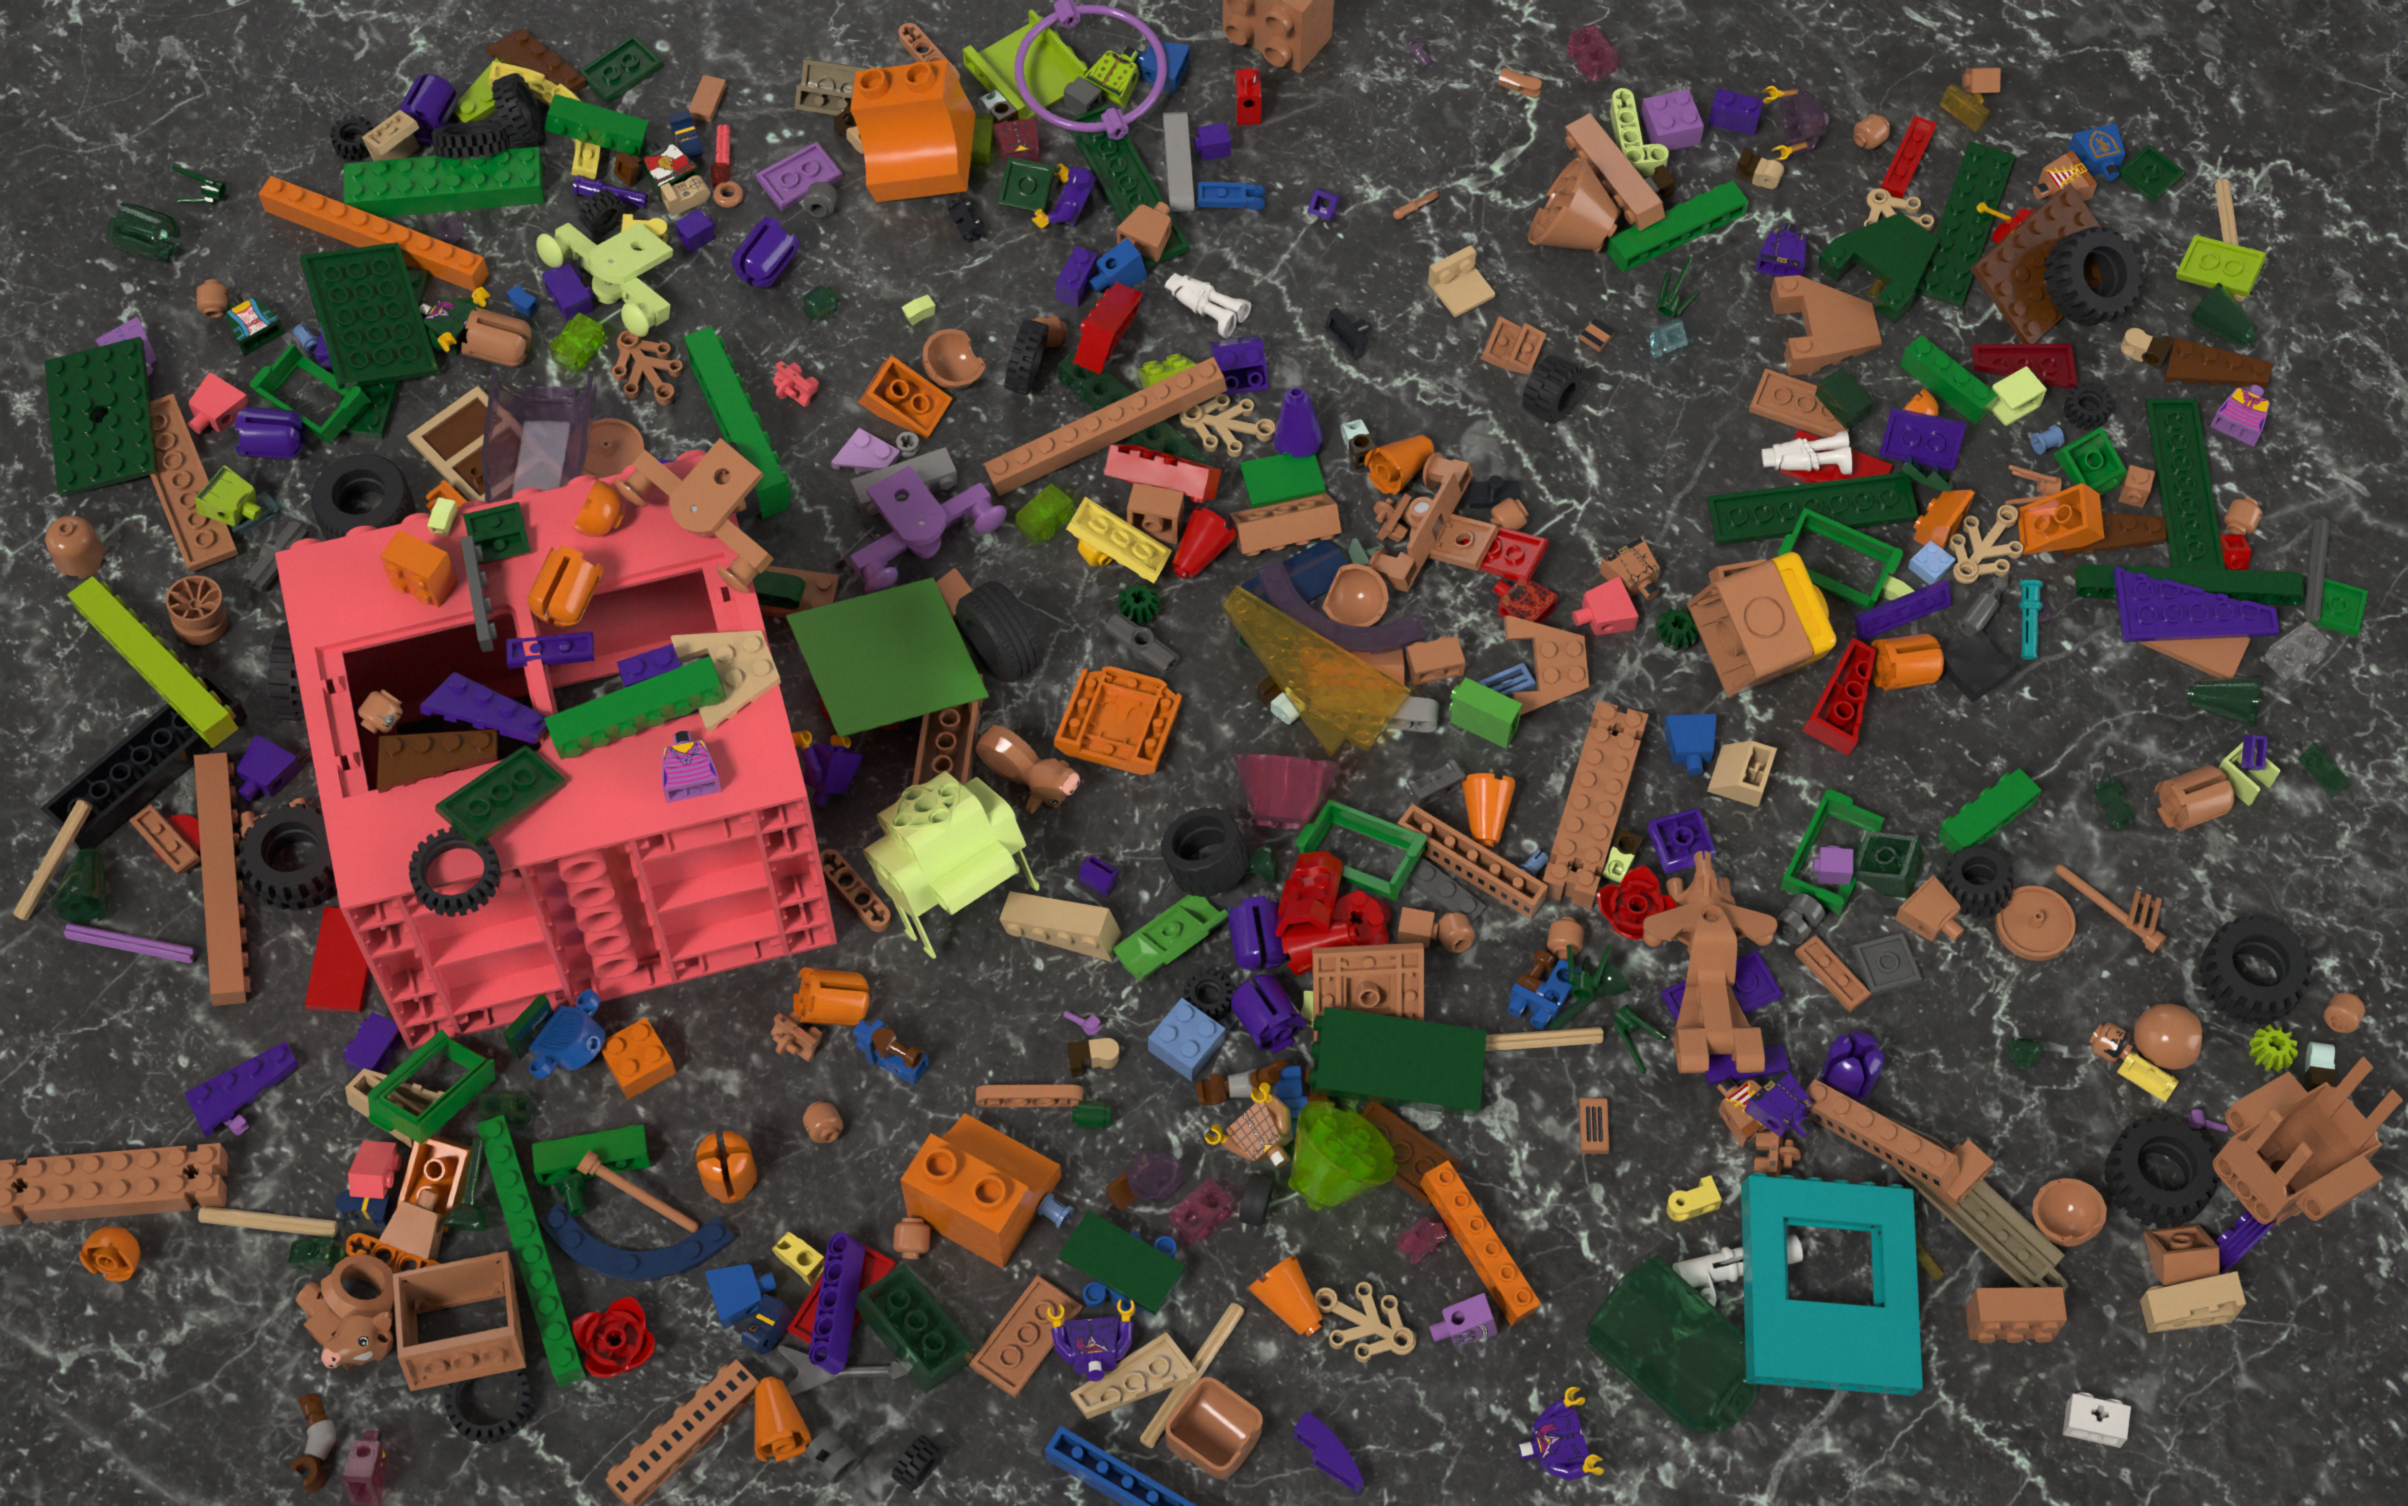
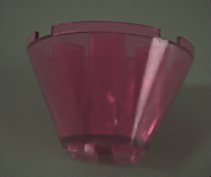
(1284, 787)

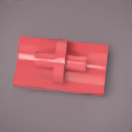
(791, 384)

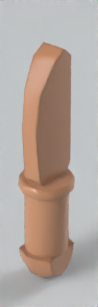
(1413, 205)

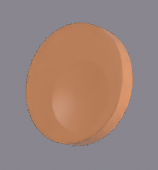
(612, 447)
(2036, 923)

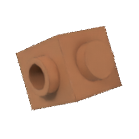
(1981, 80)
(2136, 486)
(1417, 927)

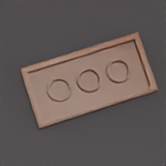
(1793, 404)
(2214, 656)
(1023, 1337)

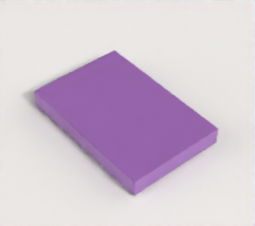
(790, 178)

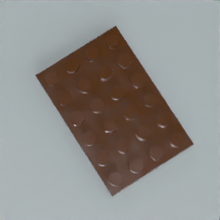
(2016, 265)

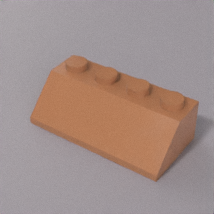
(1285, 523)

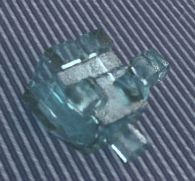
(1668, 337)

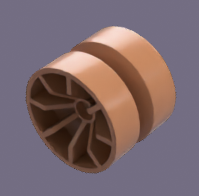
(197, 610)

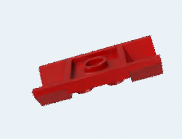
(1310, 891)

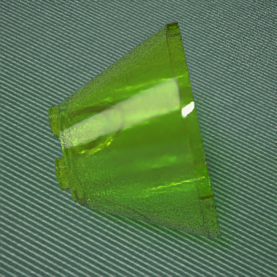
(1337, 1156)

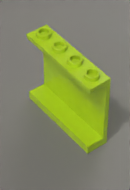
(1047, 67)

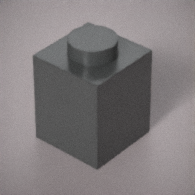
(1082, 96)

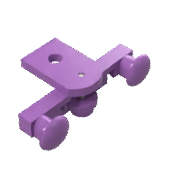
(917, 524)

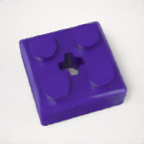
(1688, 827)
(2239, 1240)

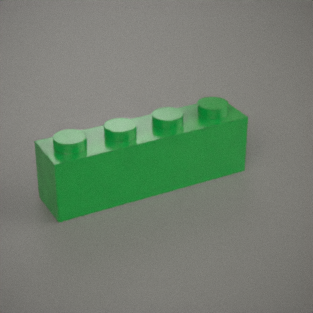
(596, 125)
(1948, 380)
(1990, 812)
(617, 1149)

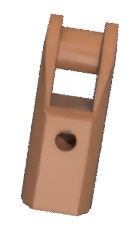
(1519, 82)

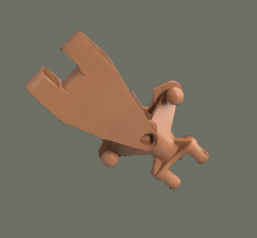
(1711, 926)

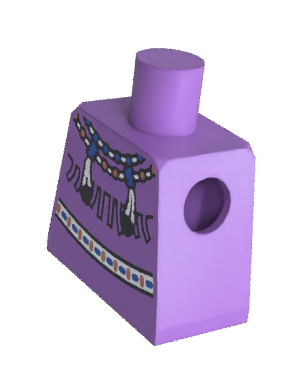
(1474, 1318)

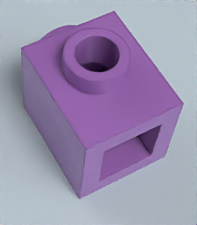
(1833, 865)

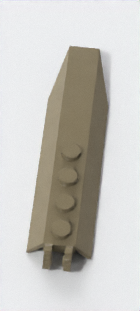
(1997, 1230)

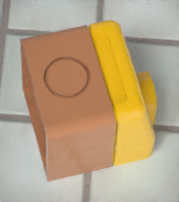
(1763, 623)

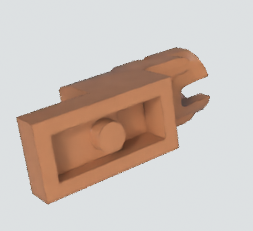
(322, 1321)

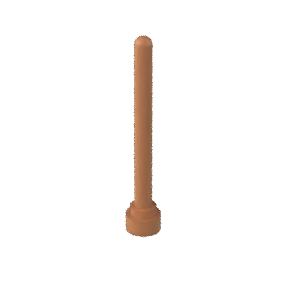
(2151, 943)
(592, 1165)

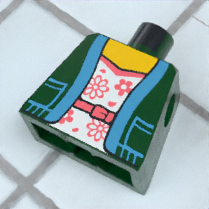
(252, 323)

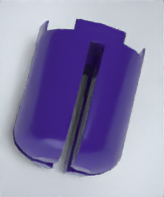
(430, 103)
(764, 253)
(270, 433)
(1244, 933)
(1267, 1013)
(1853, 1064)

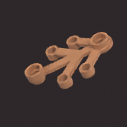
(645, 365)

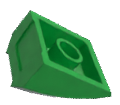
(2092, 462)

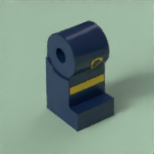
(685, 133)
(367, 1208)
(767, 1325)

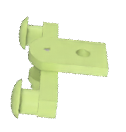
(615, 270)

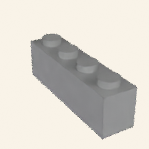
(933, 469)

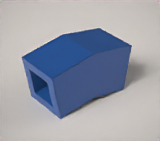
(522, 301)

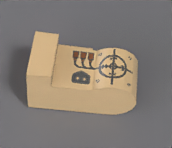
(684, 194)

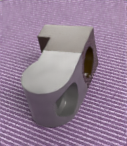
(1661, 182)

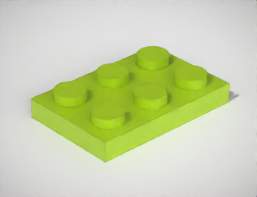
(2217, 261)

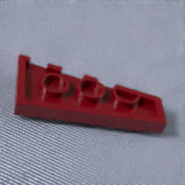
(2048, 362)

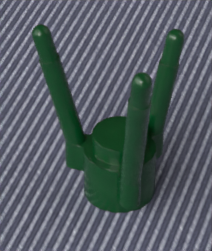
(210, 188)
(1669, 304)
(1584, 982)
(1630, 1020)

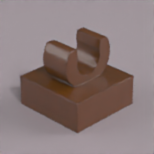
(628, 168)

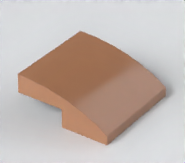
(1513, 346)

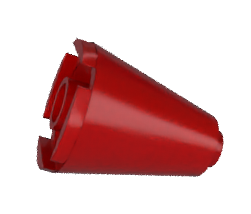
(1201, 542)
(1302, 937)

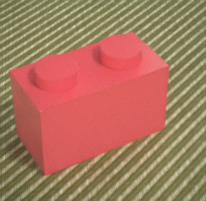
(373, 1169)

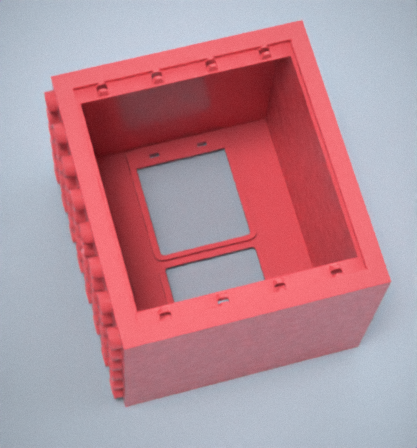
(602, 875)

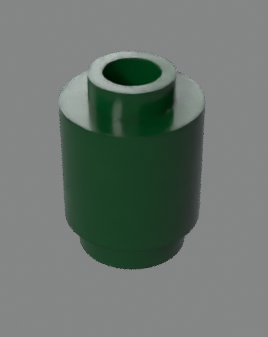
(1092, 1115)

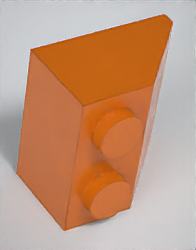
(1943, 517)

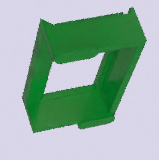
(272, 378)
(1852, 539)
(1840, 807)
(1372, 827)
(391, 1116)

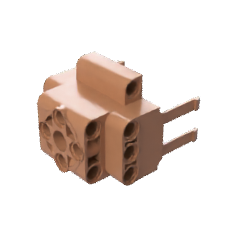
(2301, 1147)

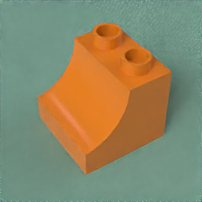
(913, 130)
(978, 1188)

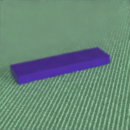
(1902, 610)

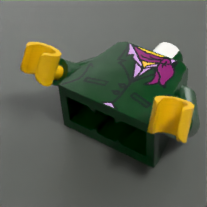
(448, 318)

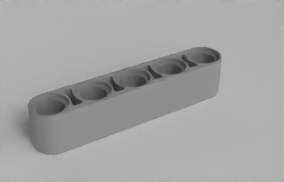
(1178, 162)
(1416, 715)

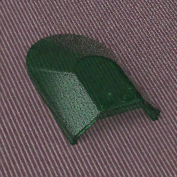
(1673, 1348)

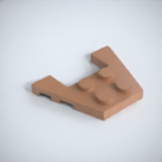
(1558, 662)

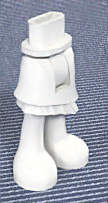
(1198, 297)
(1801, 454)

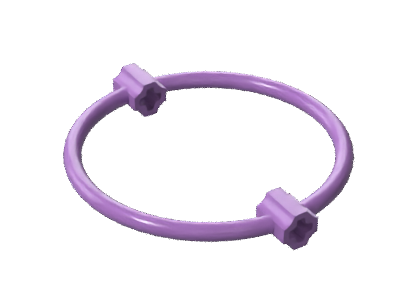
(1112, 120)

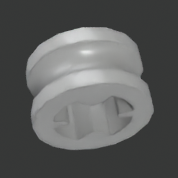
(908, 437)

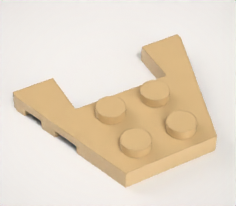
(741, 665)

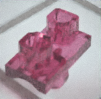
(1421, 1239)

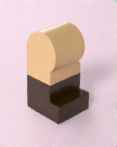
(848, 129)
(1758, 170)
(2145, 347)
(1092, 1054)

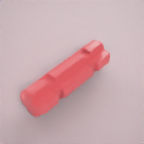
(723, 144)

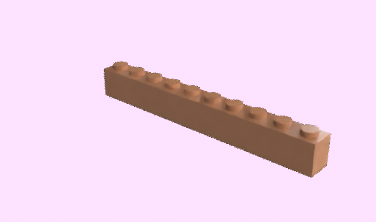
(1106, 426)
(220, 879)

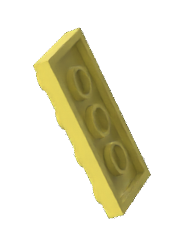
(1119, 540)

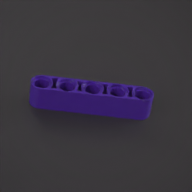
(836, 1303)

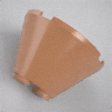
(1577, 211)

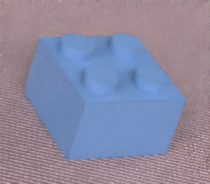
(1186, 1039)

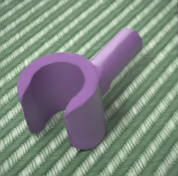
(1090, 1025)
(2198, 1121)
(237, 1125)

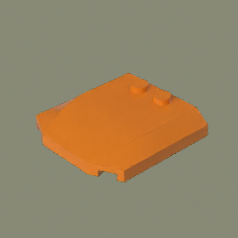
(1118, 720)

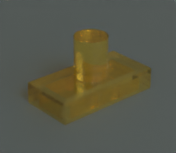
(1965, 107)

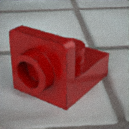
(2235, 551)

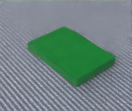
(1281, 479)

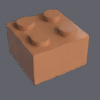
(1156, 512)

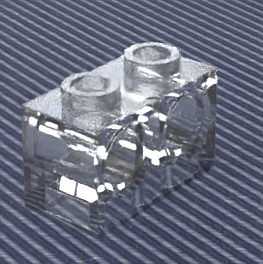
(2294, 648)

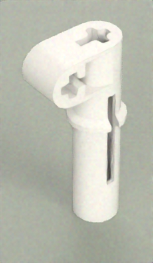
(1701, 1270)

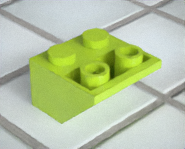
(1154, 372)

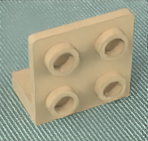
(392, 138)
(1459, 282)

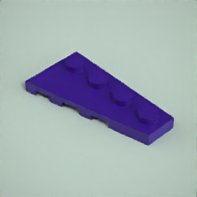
(484, 708)
(227, 1092)

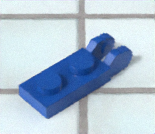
(1230, 195)

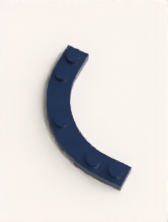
(634, 1265)

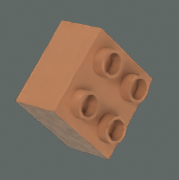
(1281, 29)

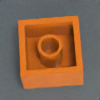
(418, 569)
(637, 1058)

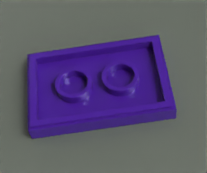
(1923, 437)

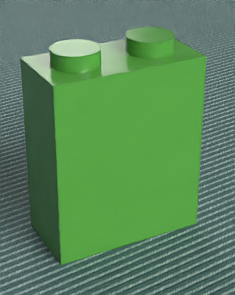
(1485, 712)

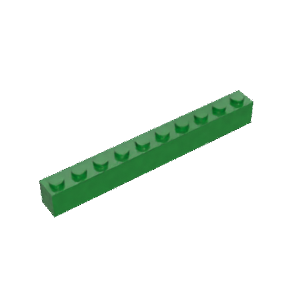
(531, 1251)

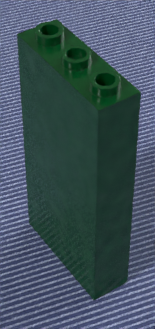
(1398, 1061)

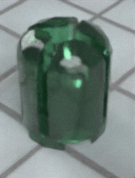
(144, 232)

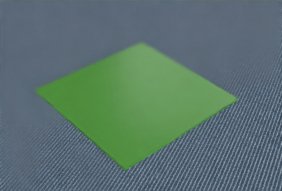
(886, 657)

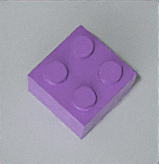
(1672, 120)

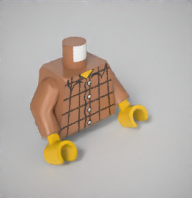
(1259, 1131)

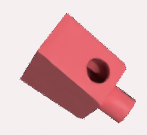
(216, 404)
(1607, 609)

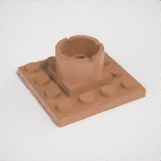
(1370, 979)

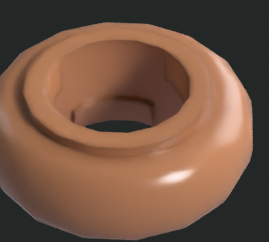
(728, 202)

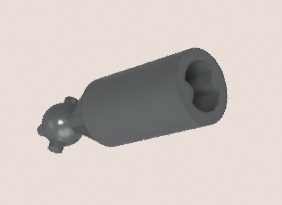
(1983, 607)

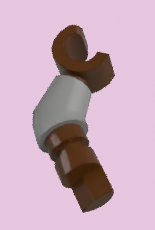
(1238, 1085)
(319, 1444)

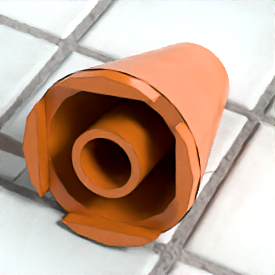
(1398, 462)
(1487, 806)
(1289, 1296)
(778, 1424)

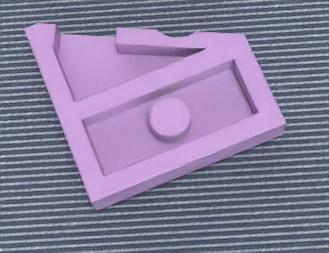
(865, 453)

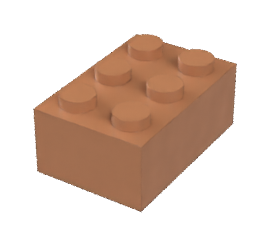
(2016, 1314)

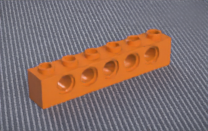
(1480, 1243)

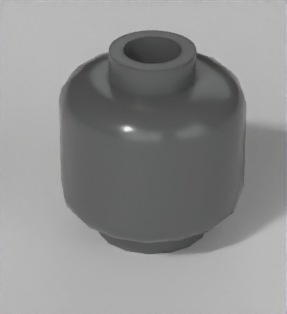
(820, 199)

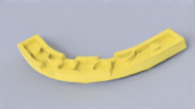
(586, 154)

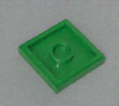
(2341, 607)

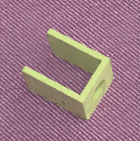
(2017, 396)
(2241, 784)

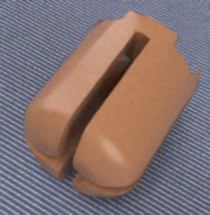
(497, 338)
(2194, 797)

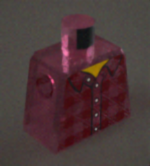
(1017, 139)
(365, 1470)

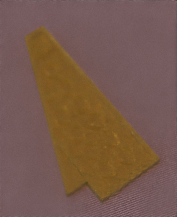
(1323, 682)

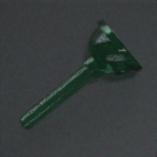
(1264, 864)
(1610, 983)
(467, 1214)

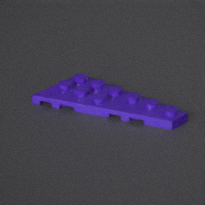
(2176, 611)

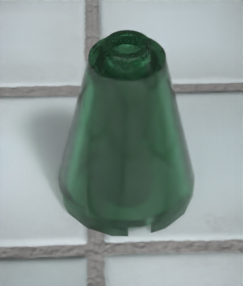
(2224, 317)
(2228, 697)
(83, 889)

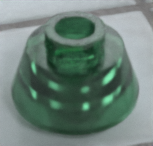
(2024, 1052)

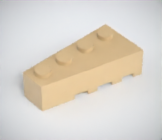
(1062, 924)

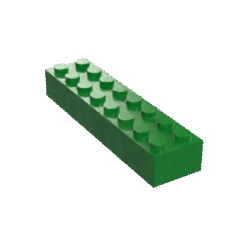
(445, 184)
(736, 418)

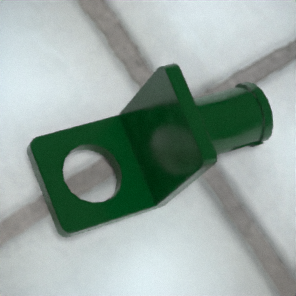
(571, 1188)

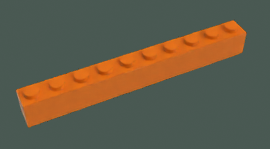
(365, 229)

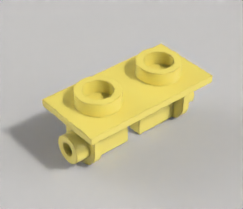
(2148, 1076)

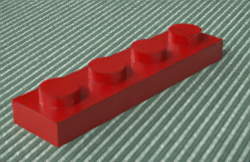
(1908, 156)

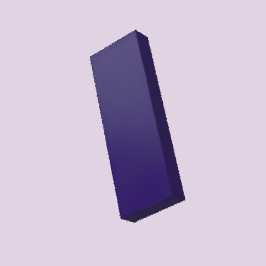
(552, 649)
(1723, 1067)

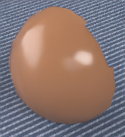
(950, 359)
(1356, 596)
(2169, 1036)
(2069, 1211)

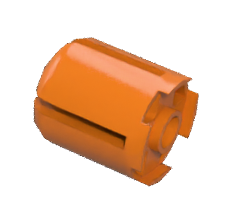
(564, 587)
(1907, 661)
(831, 997)
(735, 1157)

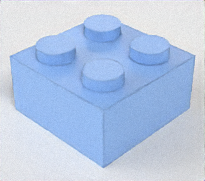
(1931, 563)

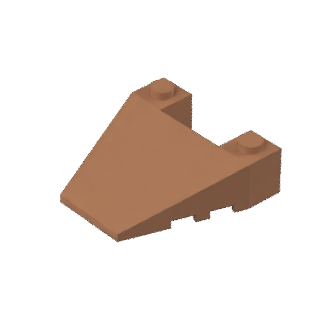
(1833, 320)

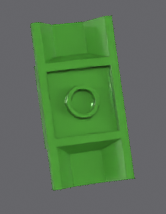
(1168, 935)

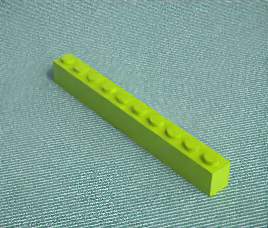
(153, 661)

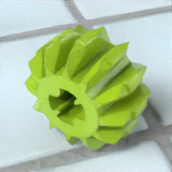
(2273, 1048)

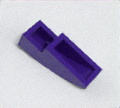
(1328, 1452)

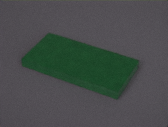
(500, 795)
(1121, 1262)

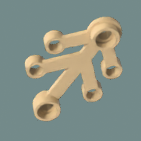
(1887, 202)
(1224, 423)
(1984, 548)
(1368, 1324)

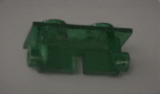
(2324, 771)
(2119, 813)

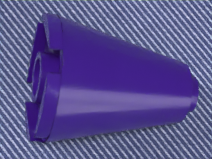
(1297, 425)

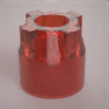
(719, 173)

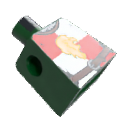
(667, 166)

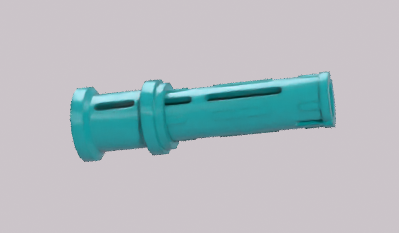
(2030, 606)

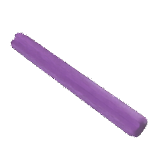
(129, 943)

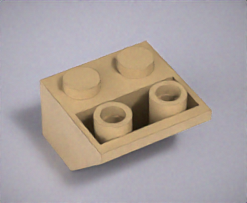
(1742, 771)

